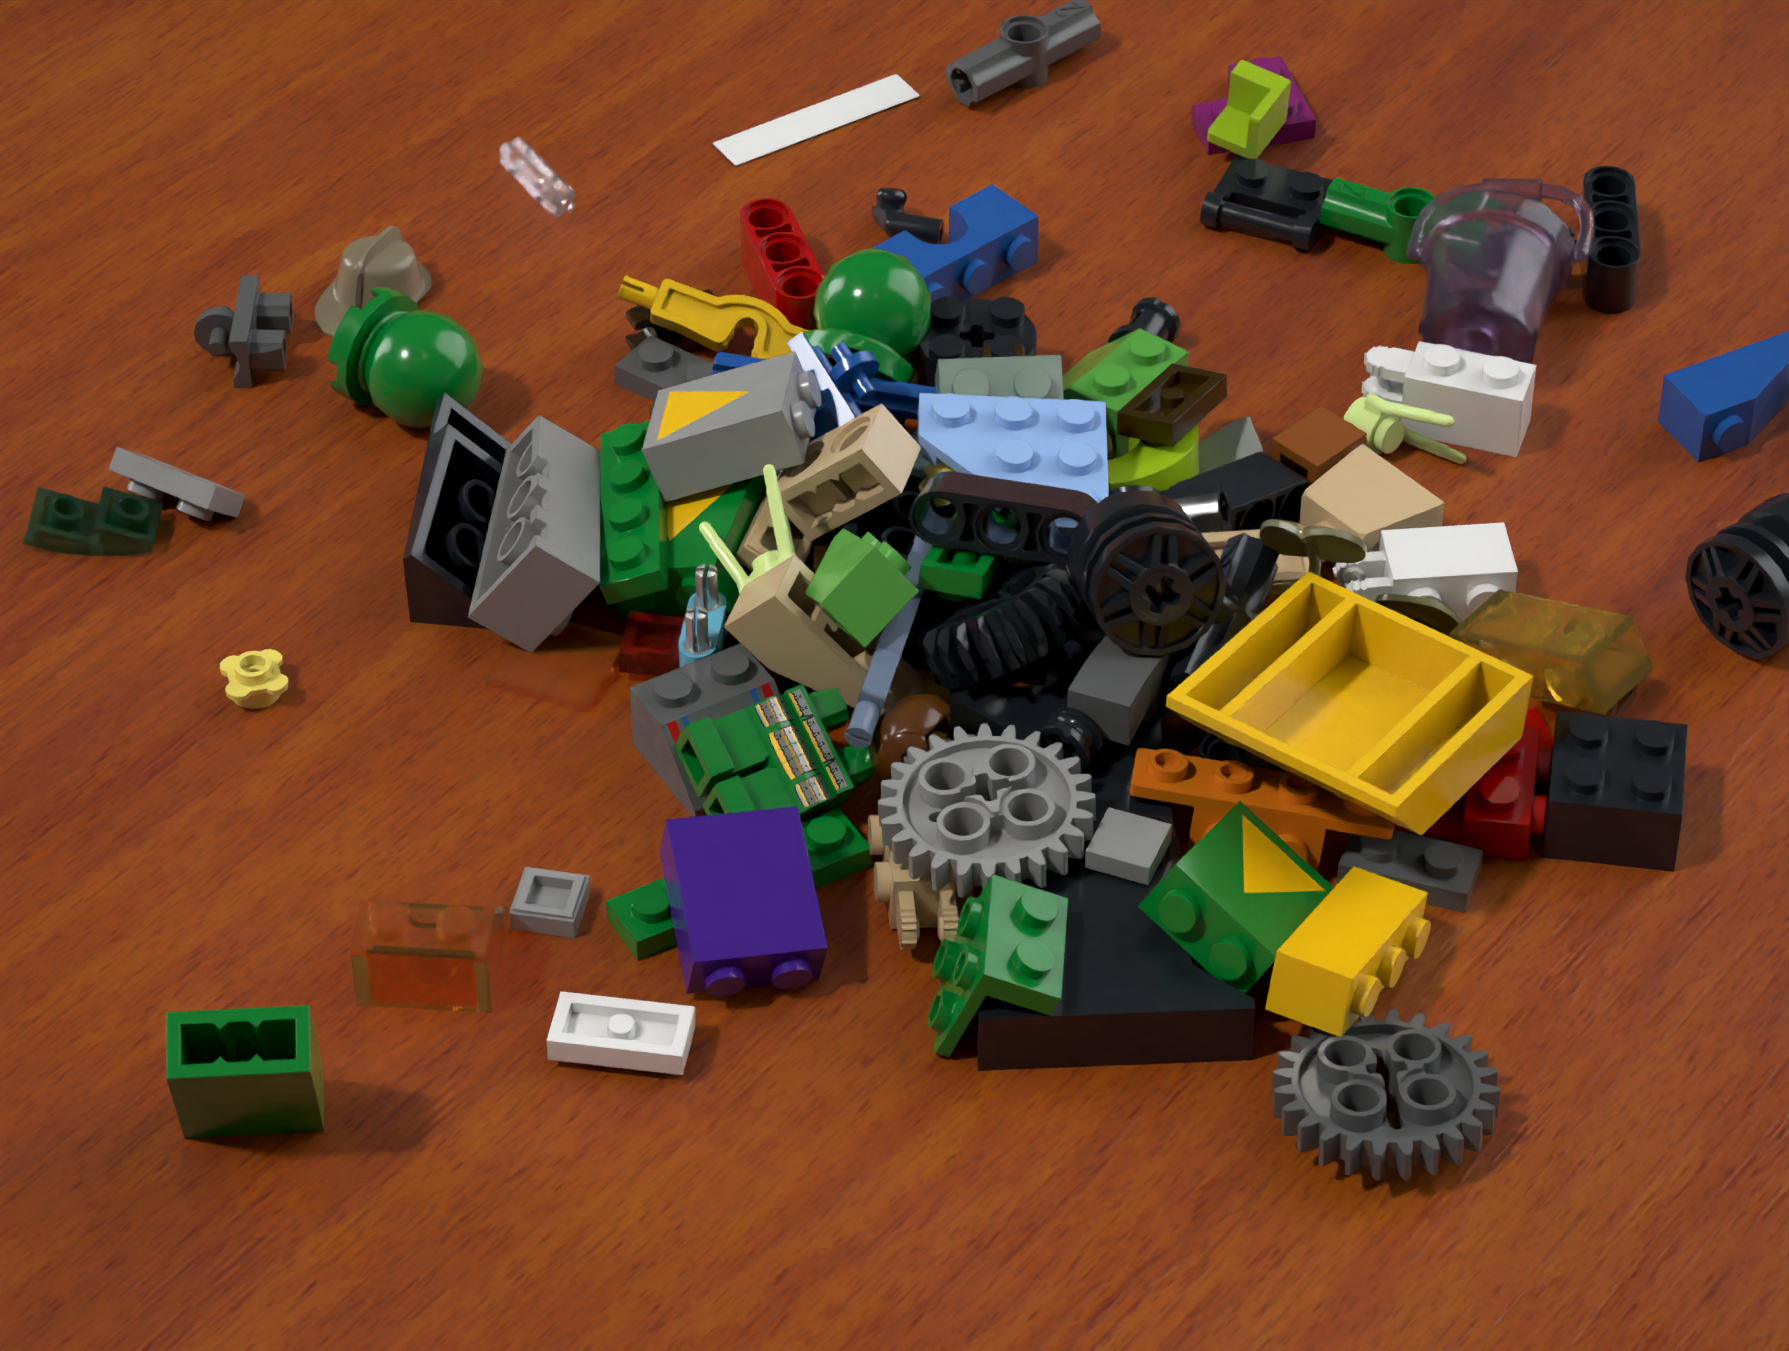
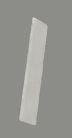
(816, 119)

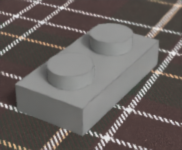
(196, 494)

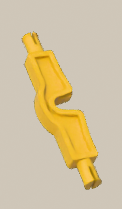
(712, 318)

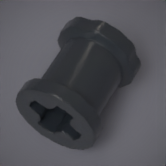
(1152, 317)

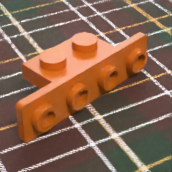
(1282, 800)

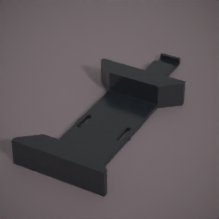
(1125, 980)

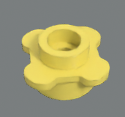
(254, 678)

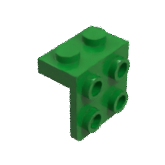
(1003, 948)

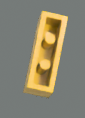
(1348, 951)

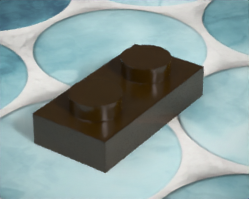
(1171, 405)

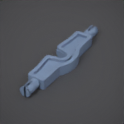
(886, 659)

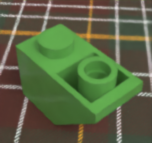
(861, 585)

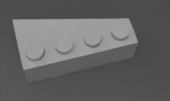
(540, 537)

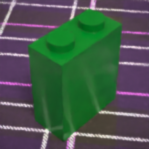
(245, 1071)

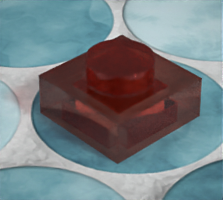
(650, 644)

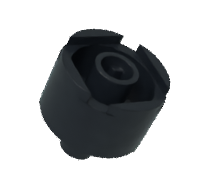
(966, 325)

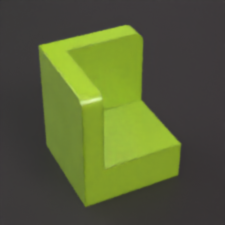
(1253, 110)

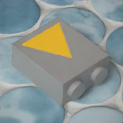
(731, 426)

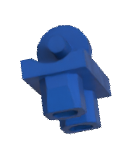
(836, 382)

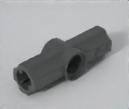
(1023, 51)

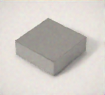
(1128, 846)
(550, 902)

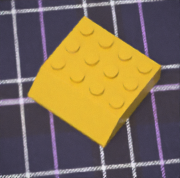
(1360, 702)

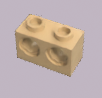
(848, 472)

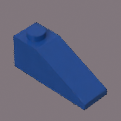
(1726, 398)

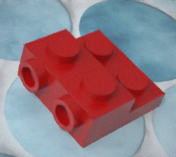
(1502, 804)

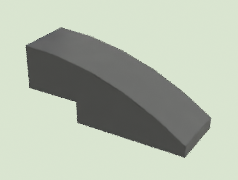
(1121, 689)

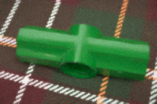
(1375, 214)

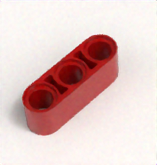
(779, 260)

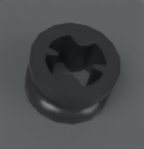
(1076, 732)

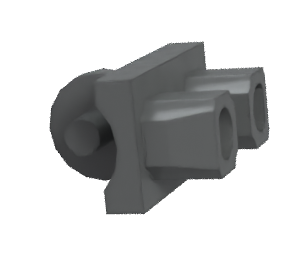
(251, 333)

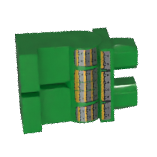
(774, 756)

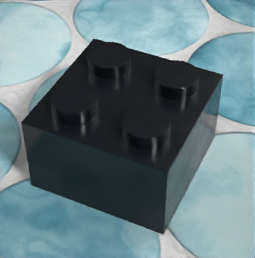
(1615, 791)

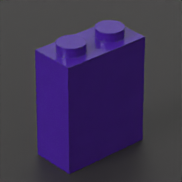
(743, 901)

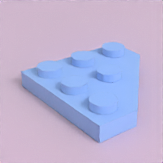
(1019, 441)

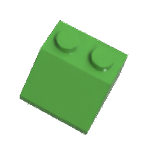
(1119, 373)

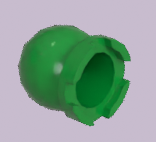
(873, 305)
(403, 358)

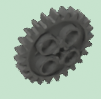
(1432, 1083)

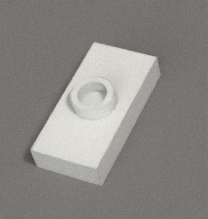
(621, 1033)

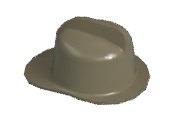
(368, 264)

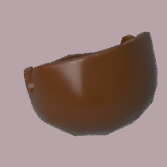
(906, 725)

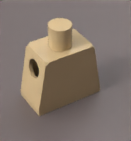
(1368, 496)

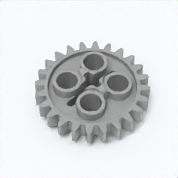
(986, 809)

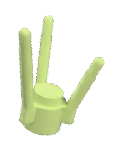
(1386, 430)
(767, 560)

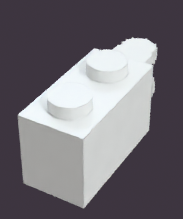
(1480, 391)
(1441, 563)

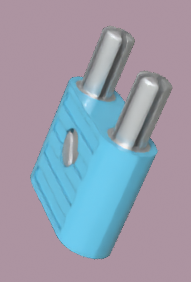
(704, 619)

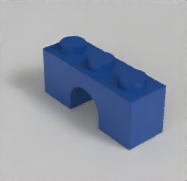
(987, 244)

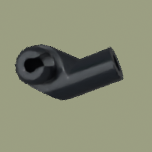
(894, 219)

